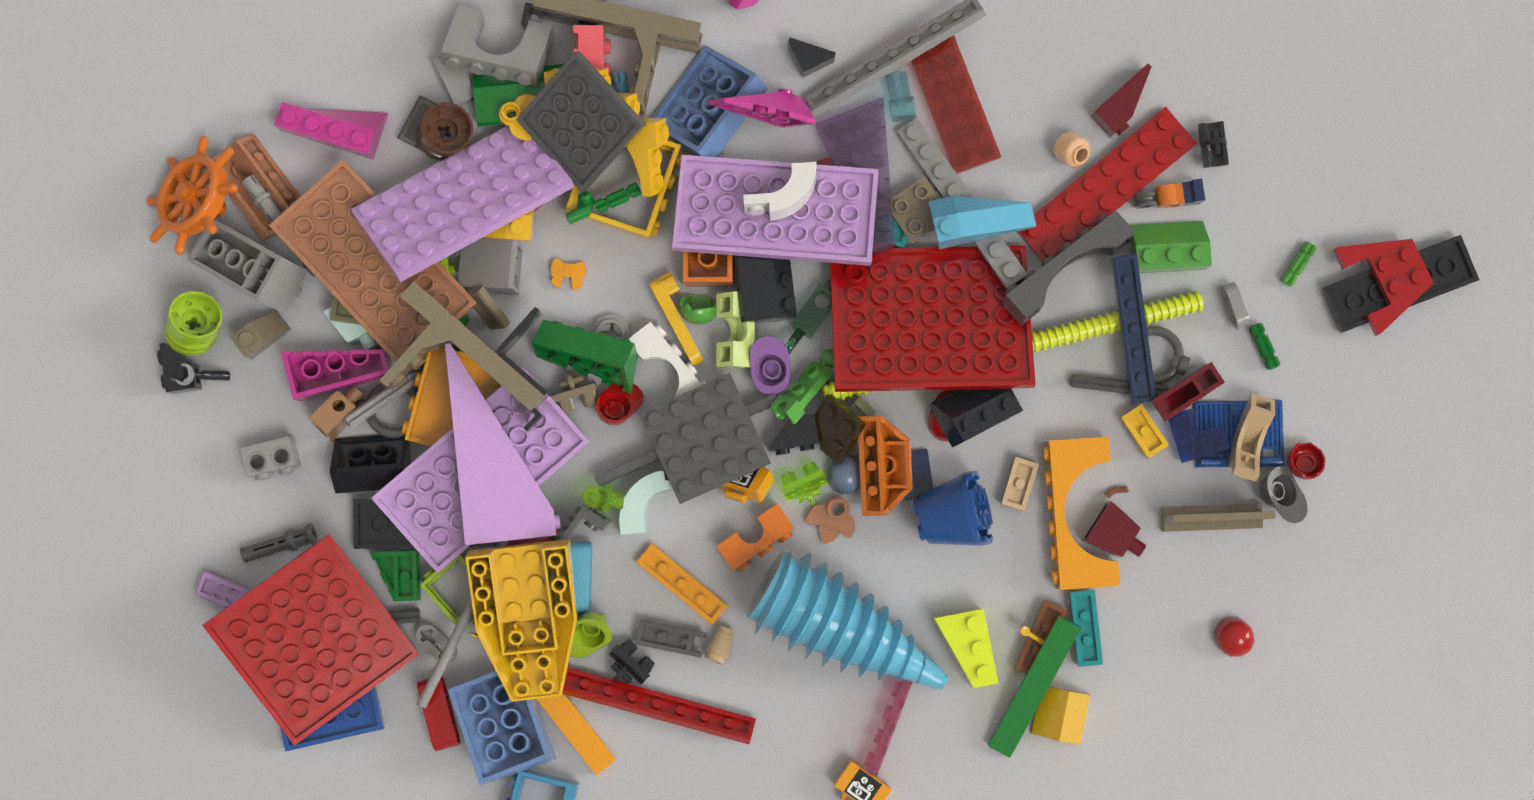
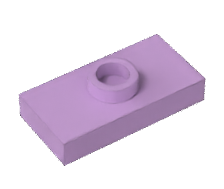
(219, 589)

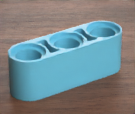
(582, 574)

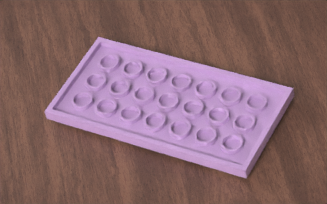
(459, 201)
(829, 228)
(426, 494)

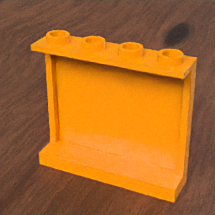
(432, 405)

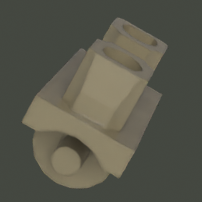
(587, 392)

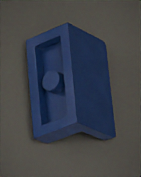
(920, 474)

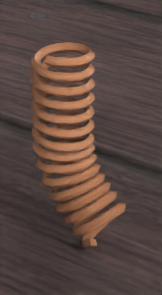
(1109, 493)

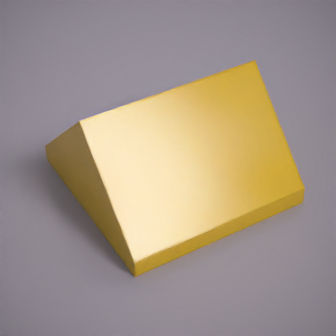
(1061, 715)

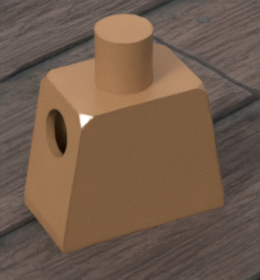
(328, 419)

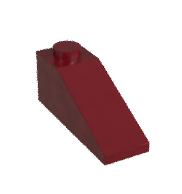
(1120, 107)

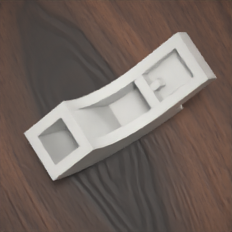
(789, 198)

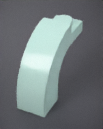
(636, 500)

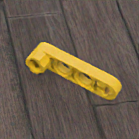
(663, 288)

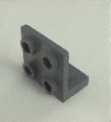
(593, 519)

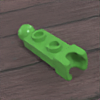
(804, 388)

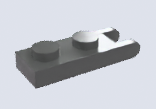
(668, 638)

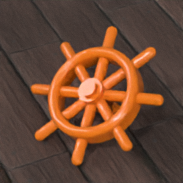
(192, 195)

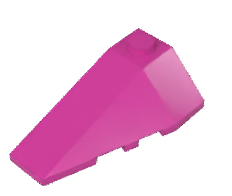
(775, 108)

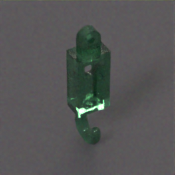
(810, 316)

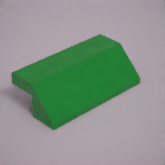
(493, 93)

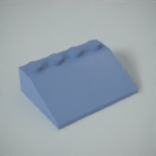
(694, 123)
(500, 733)

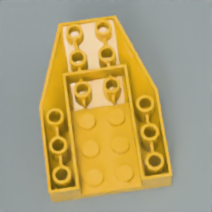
(525, 614)

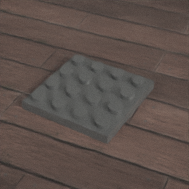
(580, 121)
(704, 438)

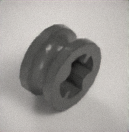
(1145, 200)

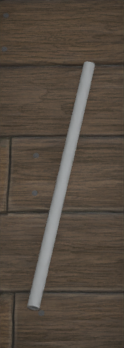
(449, 649)

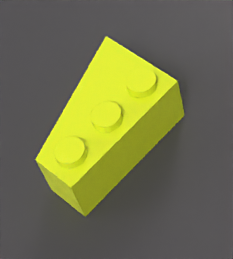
(970, 644)

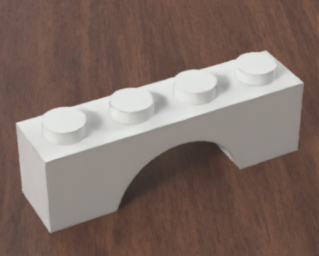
(652, 345)

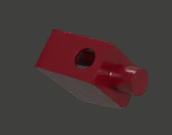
(1114, 532)

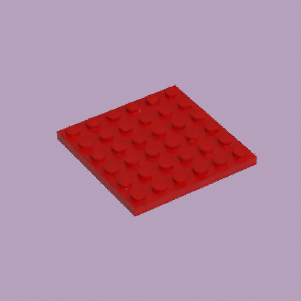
(311, 639)

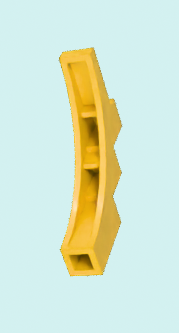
(645, 145)

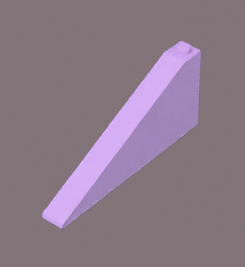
(494, 483)

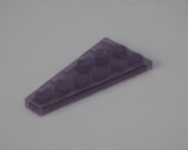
(860, 141)

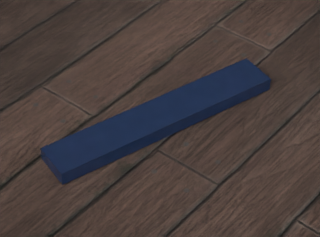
(1133, 328)

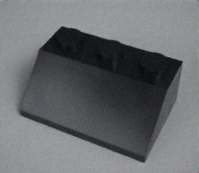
(764, 289)
(973, 411)
(367, 462)

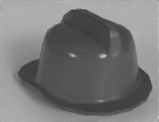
(1284, 494)

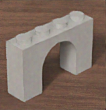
(521, 65)

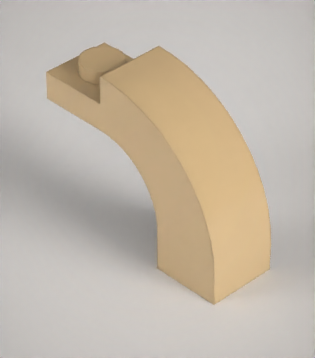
(1249, 437)

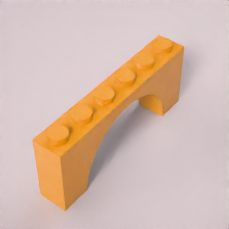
(1072, 564)

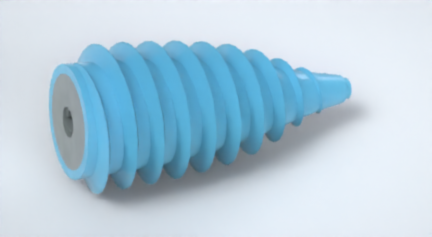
(837, 623)

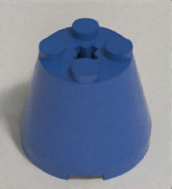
(955, 512)

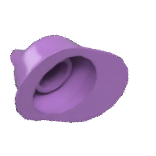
(770, 365)

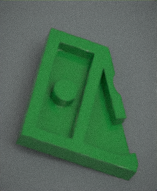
(401, 573)

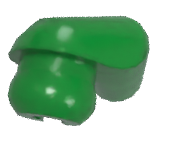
(583, 209)

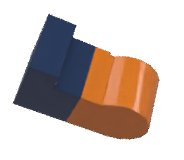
(1180, 194)

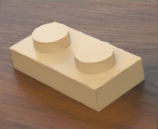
(1019, 484)

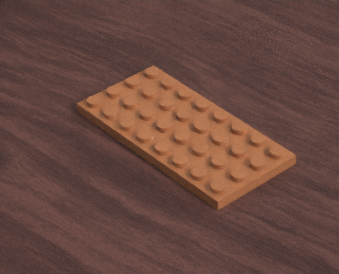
(348, 264)

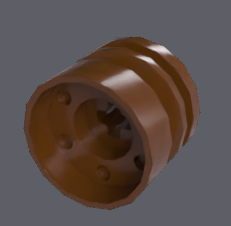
(448, 118)

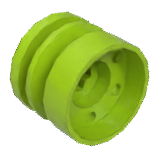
(197, 312)

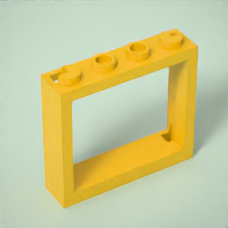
(660, 204)

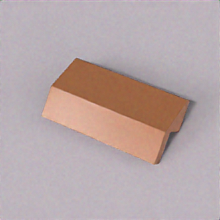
(253, 159)

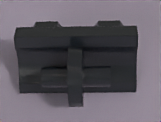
(1213, 144)
(638, 671)

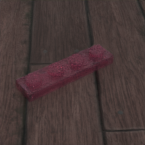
(883, 736)

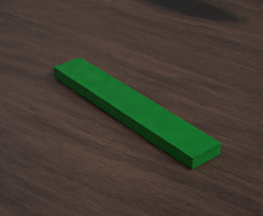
(1034, 686)

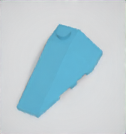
(971, 219)

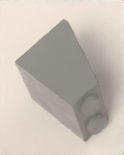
(491, 264)

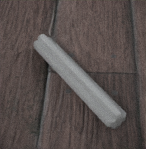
(380, 400)

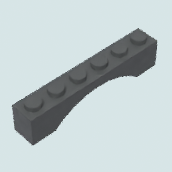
(1104, 239)

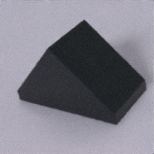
(809, 57)

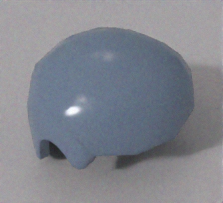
(844, 477)

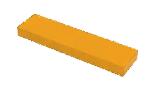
(681, 583)
(578, 732)

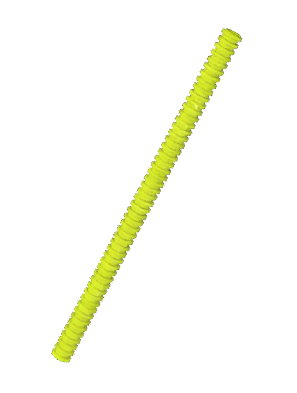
(1086, 329)

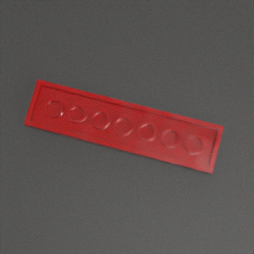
(1108, 184)

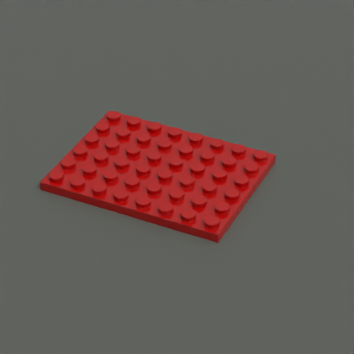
(927, 323)

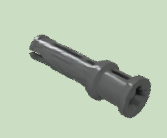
(290, 540)

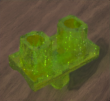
(806, 487)
(602, 498)

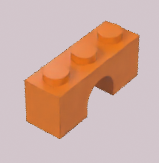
(775, 527)

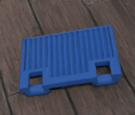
(1228, 413)

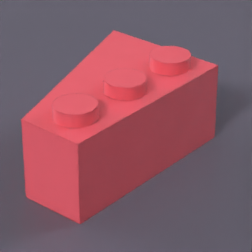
(593, 44)

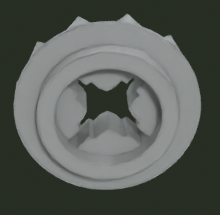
(619, 324)

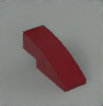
(1188, 391)

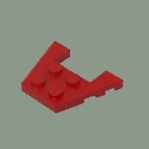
(1397, 271)

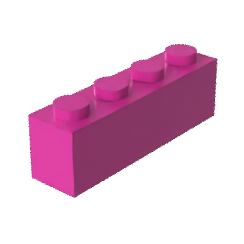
(345, 130)
(325, 372)

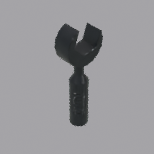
(189, 375)

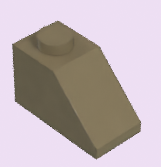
(260, 334)

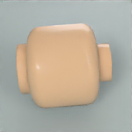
(1072, 149)

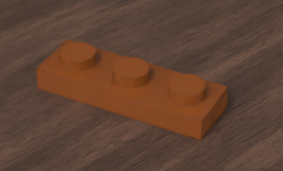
(1043, 622)

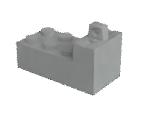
(248, 266)

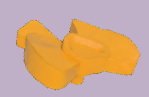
(575, 271)

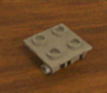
(912, 209)

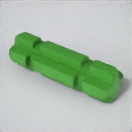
(1298, 264)

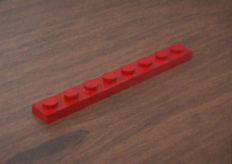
(658, 706)

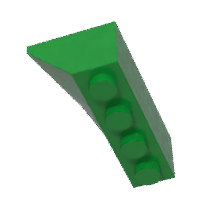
(587, 352)

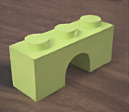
(736, 351)

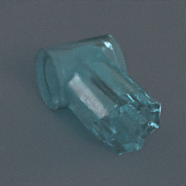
(901, 102)

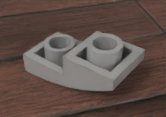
(455, 82)

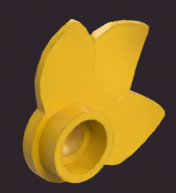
(516, 107)

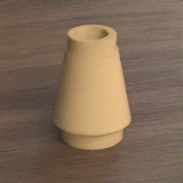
(720, 645)

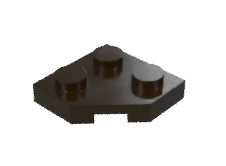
(837, 428)

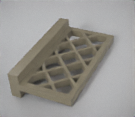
(1214, 517)

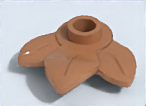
(831, 523)

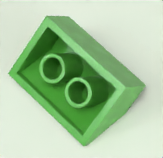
(1171, 247)

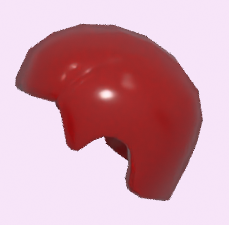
(1306, 461)
(1234, 636)

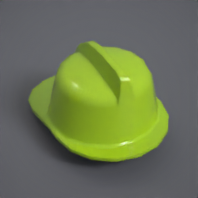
(590, 634)

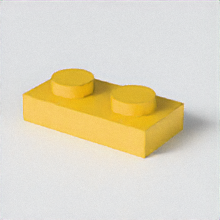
(1144, 431)

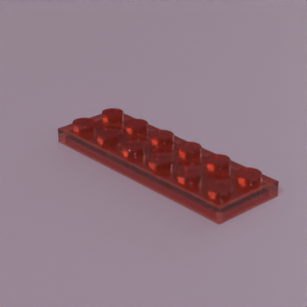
(955, 107)

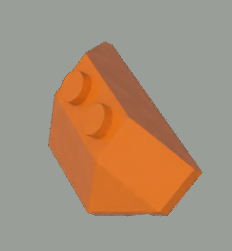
(883, 466)

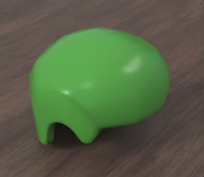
(697, 309)

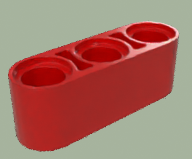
(440, 717)

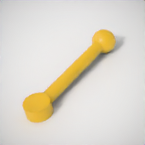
(1025, 631)

